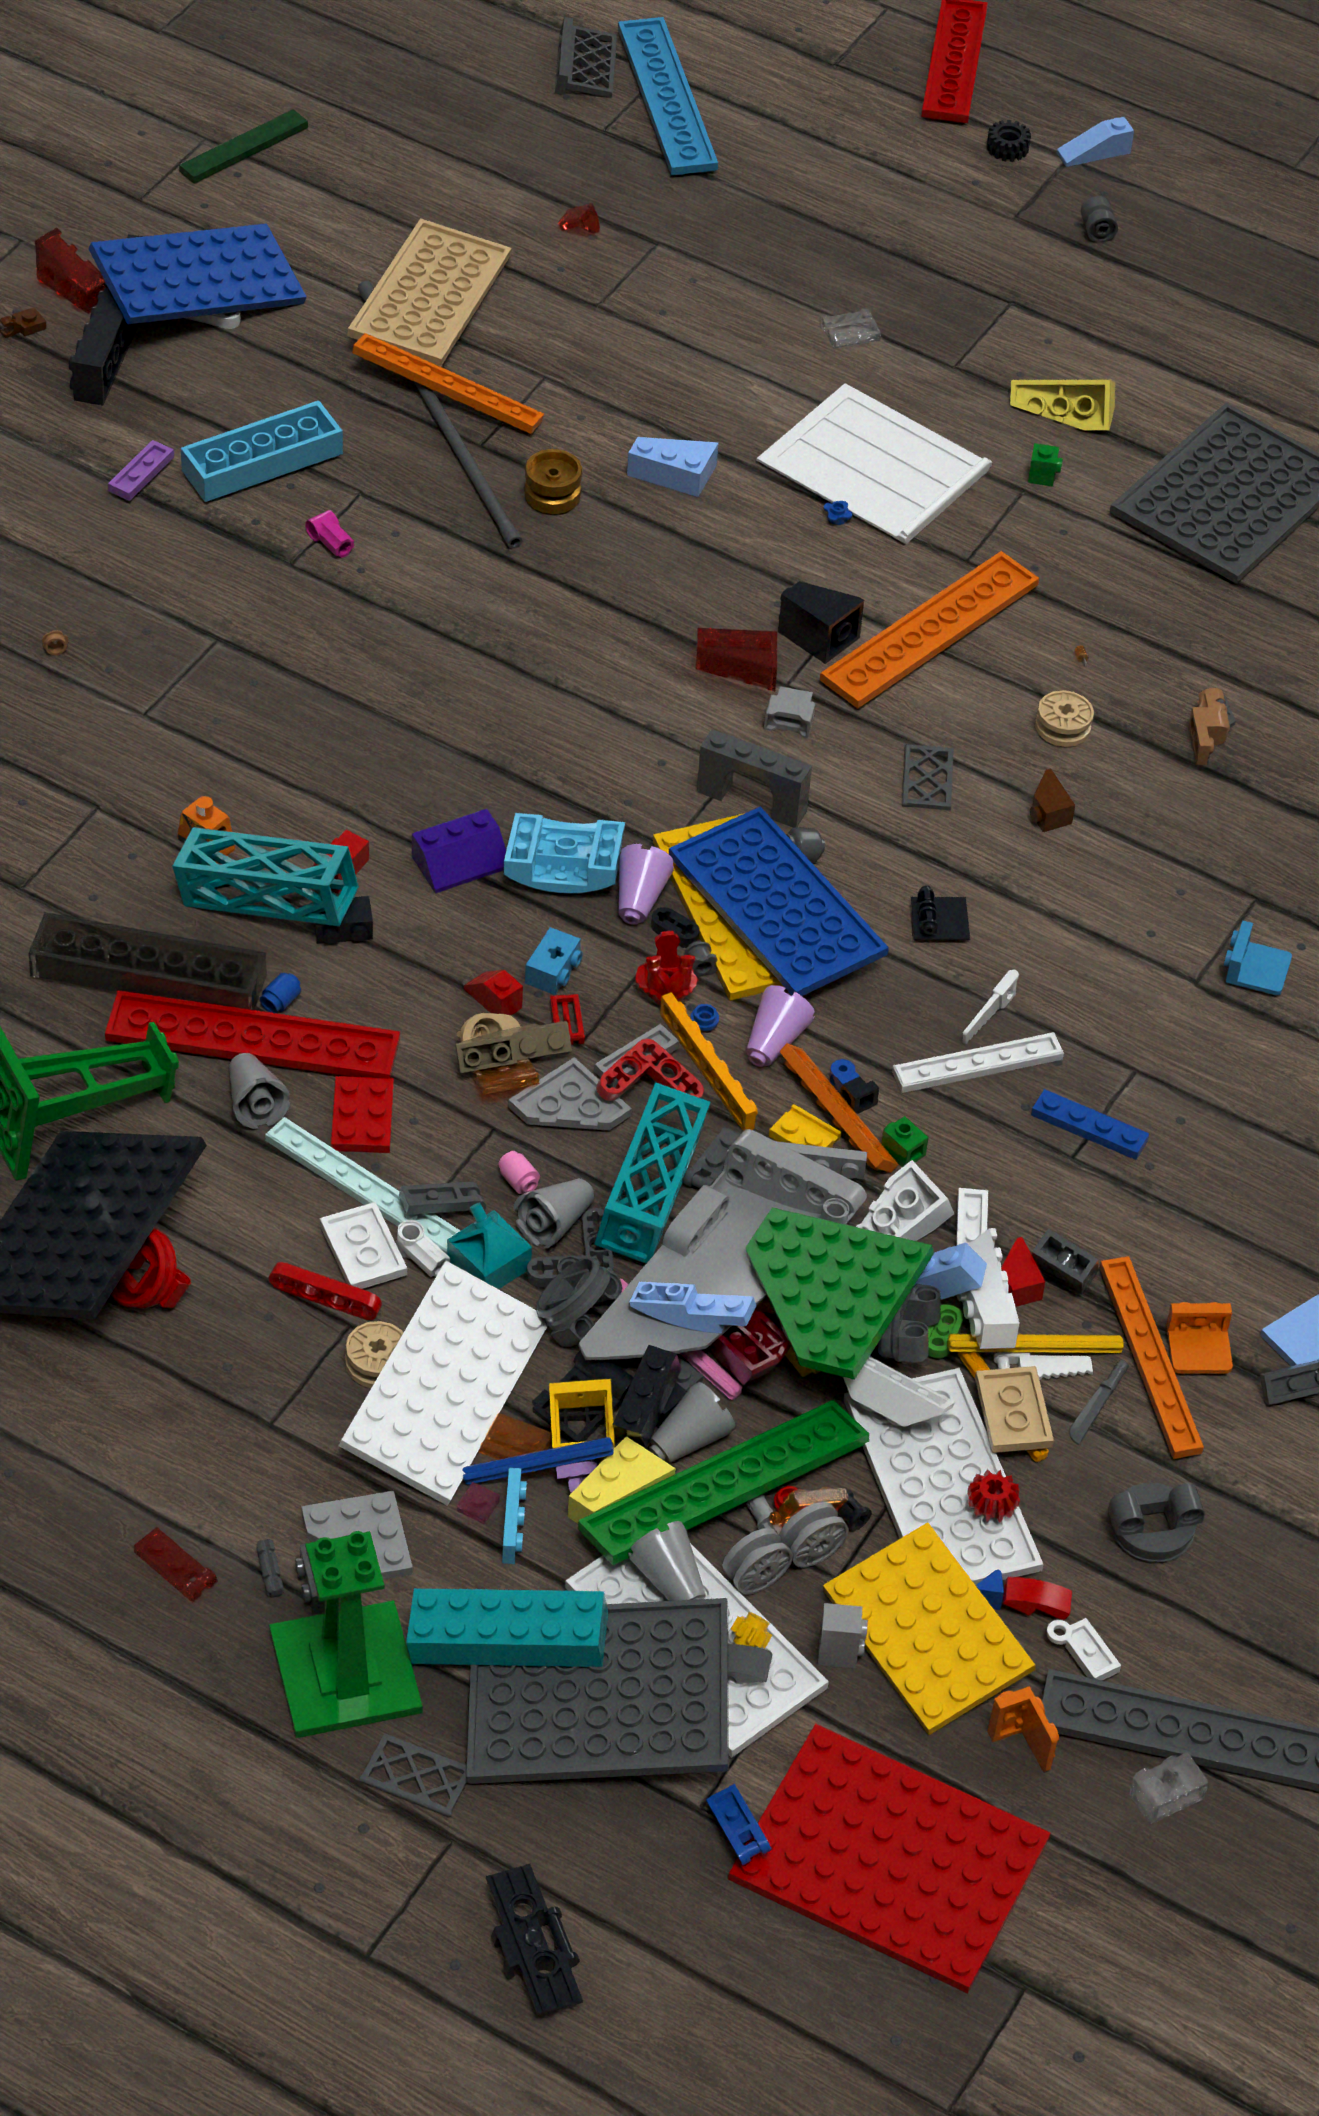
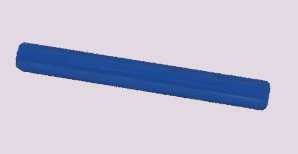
(539, 1460)

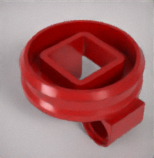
(160, 1283)

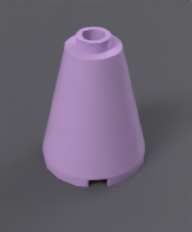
(641, 880)
(777, 1022)

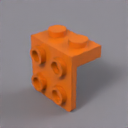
(1199, 1338)
(1024, 1713)

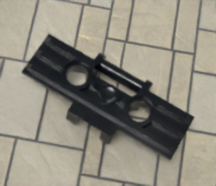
(525, 1942)

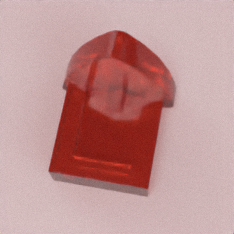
(582, 216)

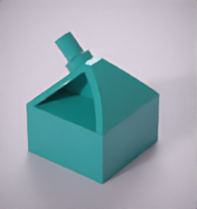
(489, 1249)

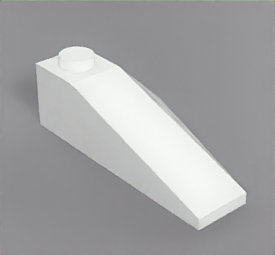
(908, 1206)

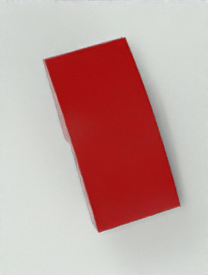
(1033, 1594)

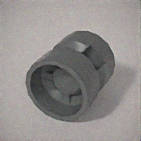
(1099, 219)

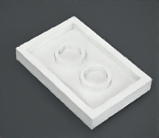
(363, 1246)

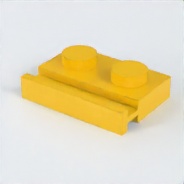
(803, 1128)

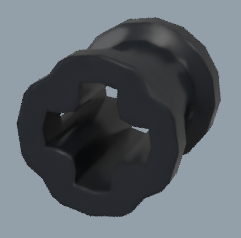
(854, 1512)

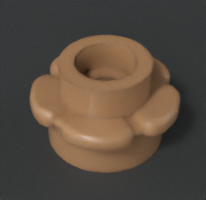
(51, 645)

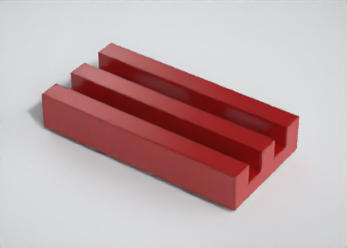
(564, 999)

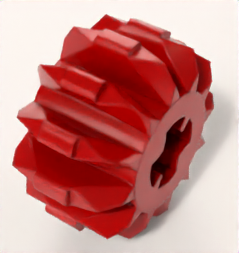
(993, 1496)

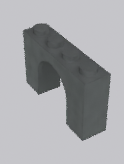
(784, 775)

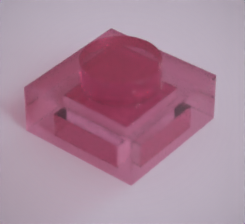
(478, 1503)

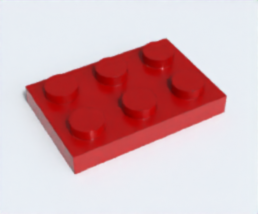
(362, 1114)

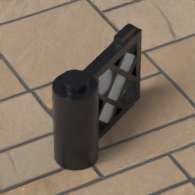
(583, 1371)

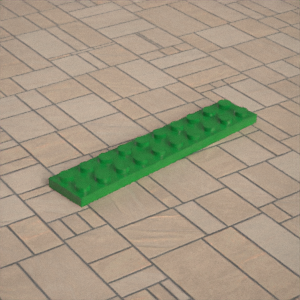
(725, 1479)

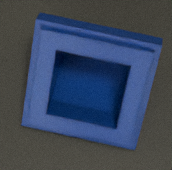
(992, 1589)

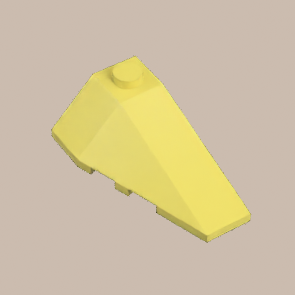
(1077, 403)

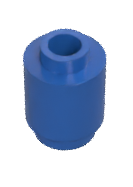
(280, 993)

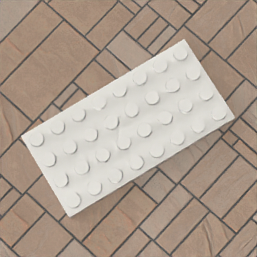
(445, 1383)
(927, 1476)
(752, 1705)

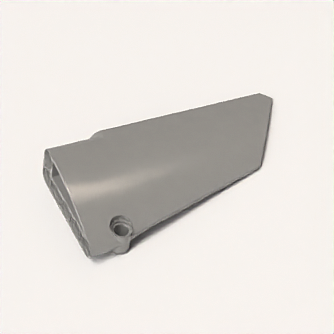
(710, 1240)

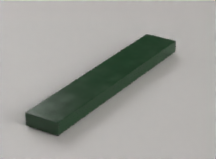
(243, 146)

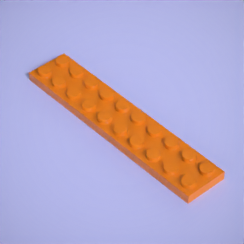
(929, 629)

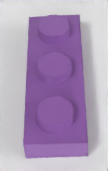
(141, 470)

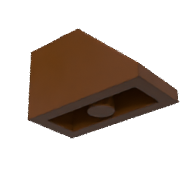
(1051, 804)

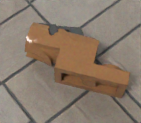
(1209, 723)

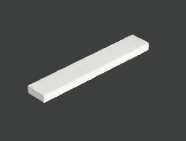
(977, 1062)

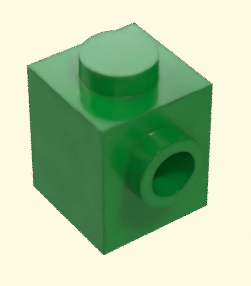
(1044, 464)
(904, 1141)

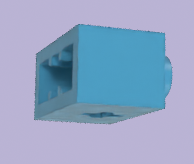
(553, 961)

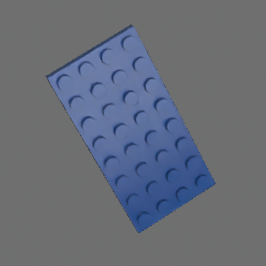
(197, 273)
(778, 902)

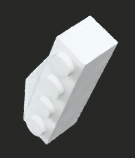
(991, 1307)

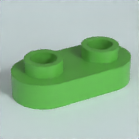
(940, 1331)

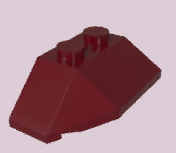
(752, 1348)

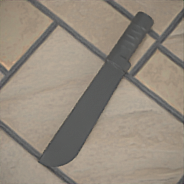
(1092, 1409)

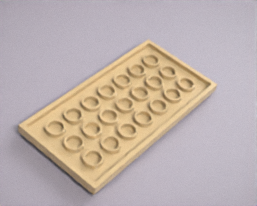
(430, 291)

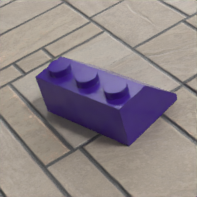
(459, 850)

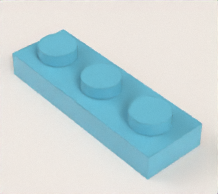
(514, 1516)

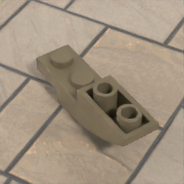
(512, 1045)

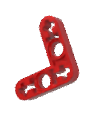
(643, 1065)

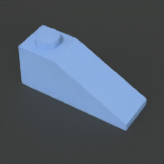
(1100, 142)

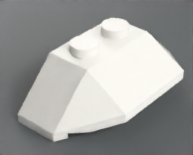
(895, 1395)

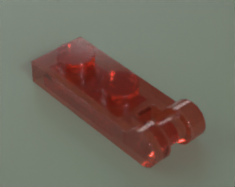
(174, 1564)

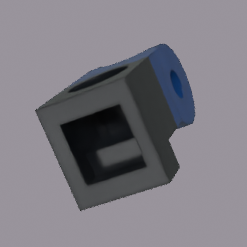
(852, 1087)

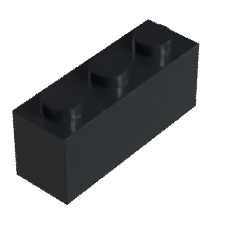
(647, 1395)

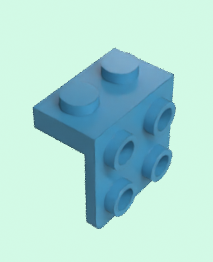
(1256, 964)

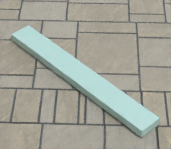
(353, 1179)

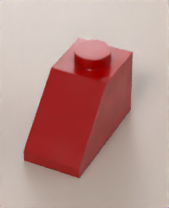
(496, 992)
(1023, 1274)

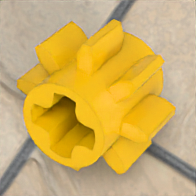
(751, 1631)

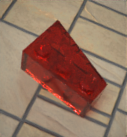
(66, 272)
(738, 654)

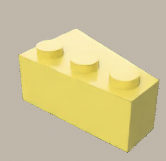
(616, 1478)

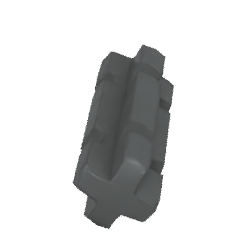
(269, 1568)

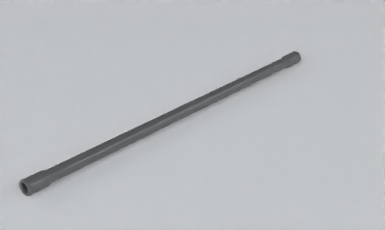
(506, 527)

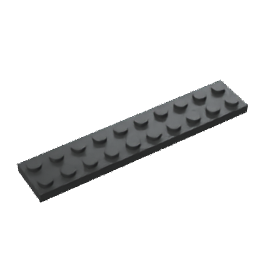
(1177, 1725)

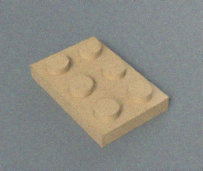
(1014, 1409)

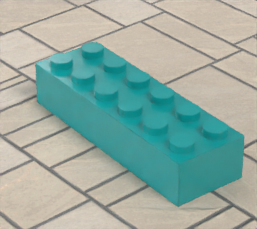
(507, 1627)

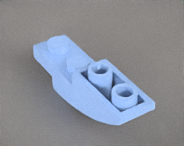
(686, 1308)

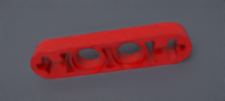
(299, 1282)

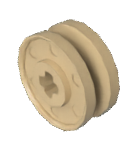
(1064, 718)
(369, 1349)

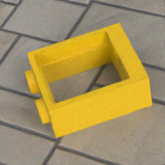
(576, 1395)

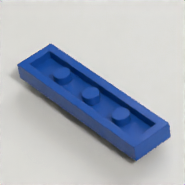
(1090, 1124)

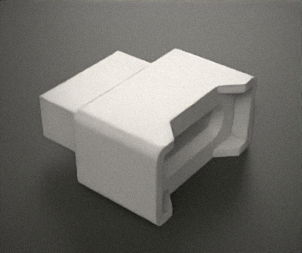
(790, 711)

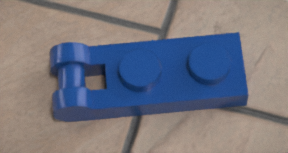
(738, 1823)

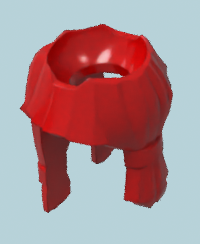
(655, 972)

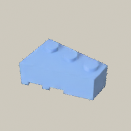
(673, 463)

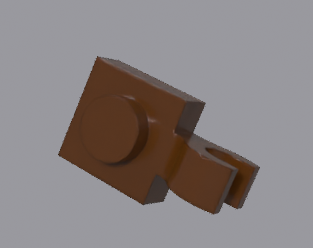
(26, 322)

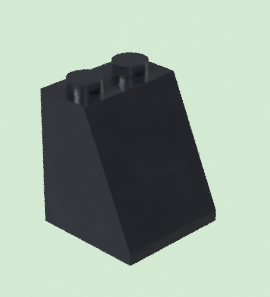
(820, 619)

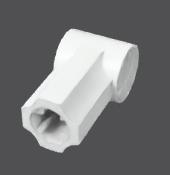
(421, 1248)

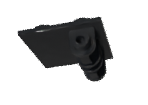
(939, 916)

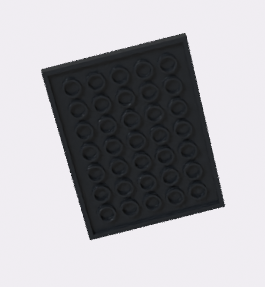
(87, 1218)

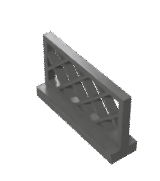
(568, 57)

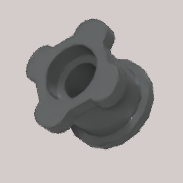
(704, 960)

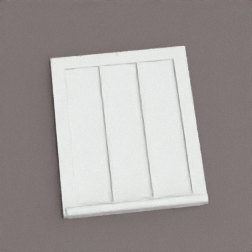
(876, 462)

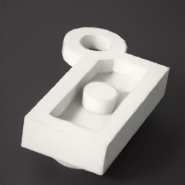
(1086, 1648)

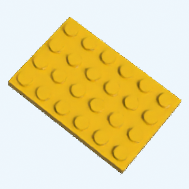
(931, 1628)

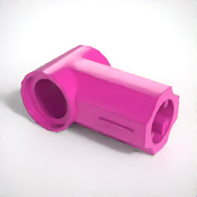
(327, 530)

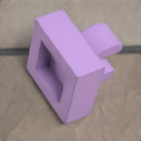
(576, 1472)

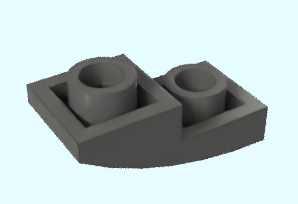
(748, 1663)

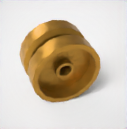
(553, 481)

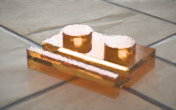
(506, 1077)
(512, 1438)

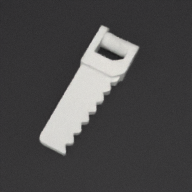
(1001, 996)
(1046, 1365)

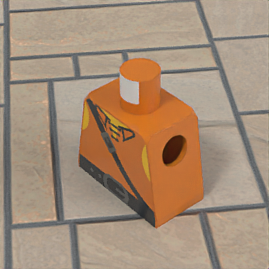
(206, 816)

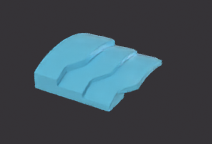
(563, 854)

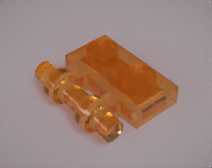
(801, 1498)

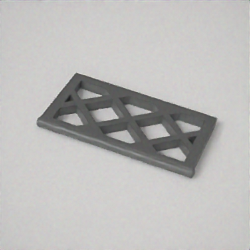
(926, 799)
(411, 1751)

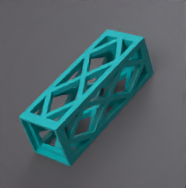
(199, 875)
(617, 1214)

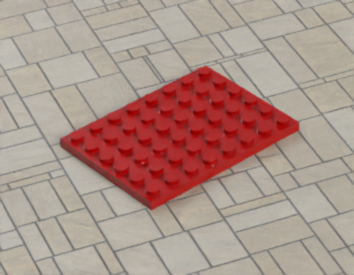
(892, 1857)

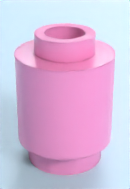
(518, 1172)

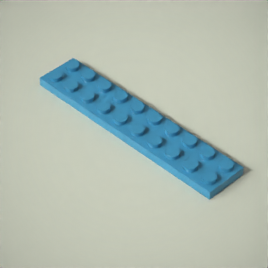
(667, 96)

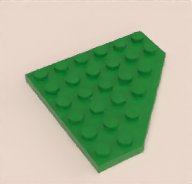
(833, 1285)

